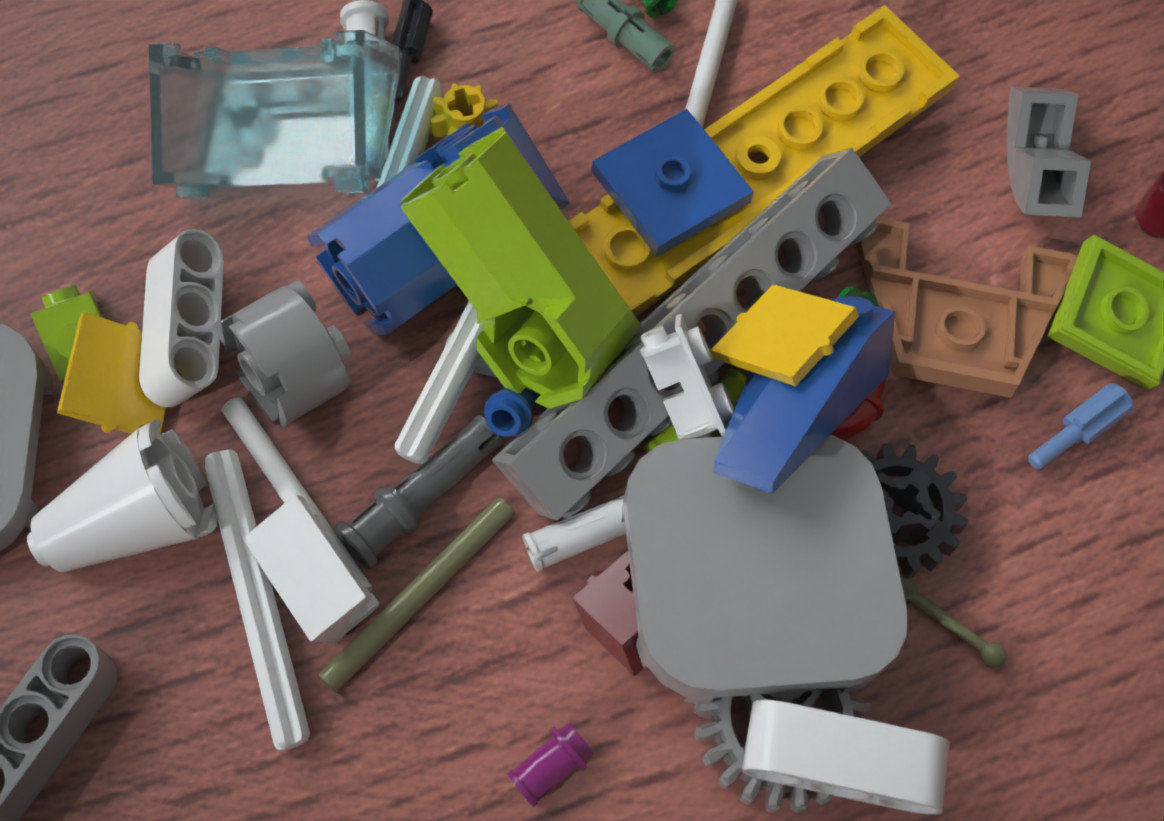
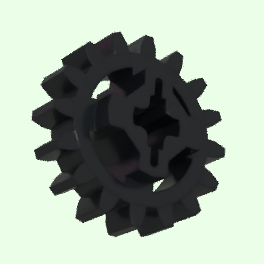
(921, 525)

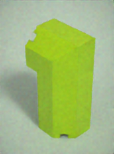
(523, 267)

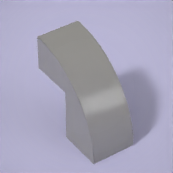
(1041, 167)

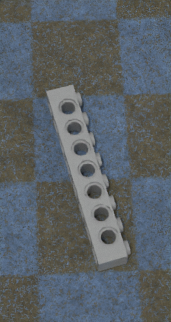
(850, 204)

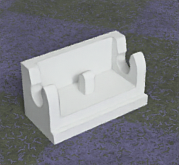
(309, 572)

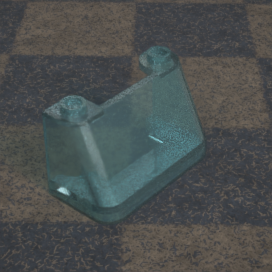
(272, 115)

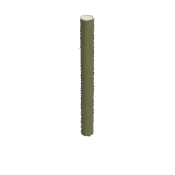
(416, 595)

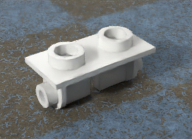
(682, 359)

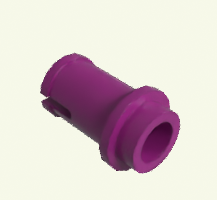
(550, 764)

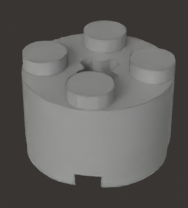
(286, 353)

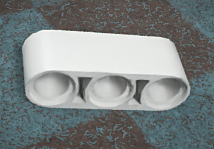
(188, 284)
(846, 756)

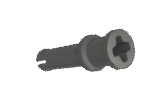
(399, 508)

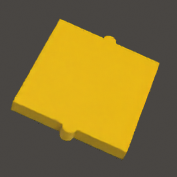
(785, 334)
(104, 377)

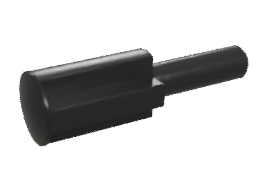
(411, 37)

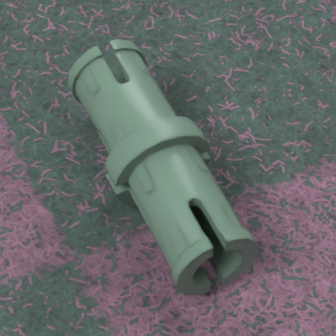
(628, 28)

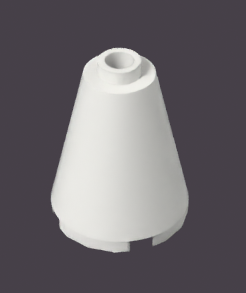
(125, 504)

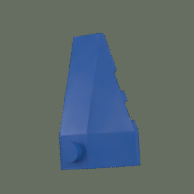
(784, 424)

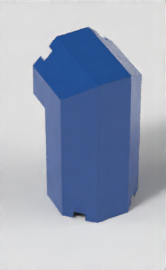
(379, 255)

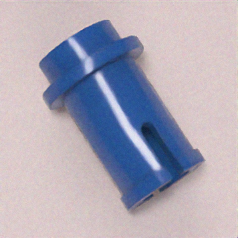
(509, 412)

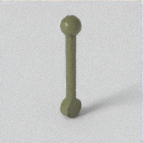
(992, 653)

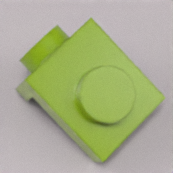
(59, 323)

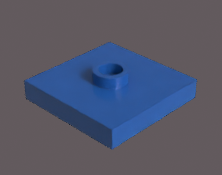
(672, 182)

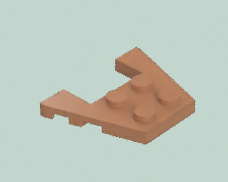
(959, 328)

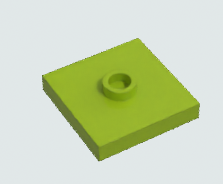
(1114, 312)

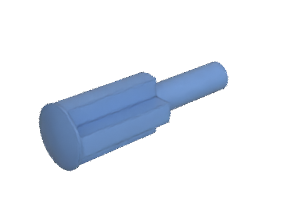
(1085, 423)

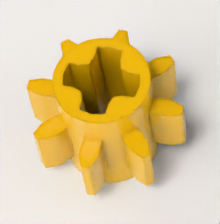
(458, 107)

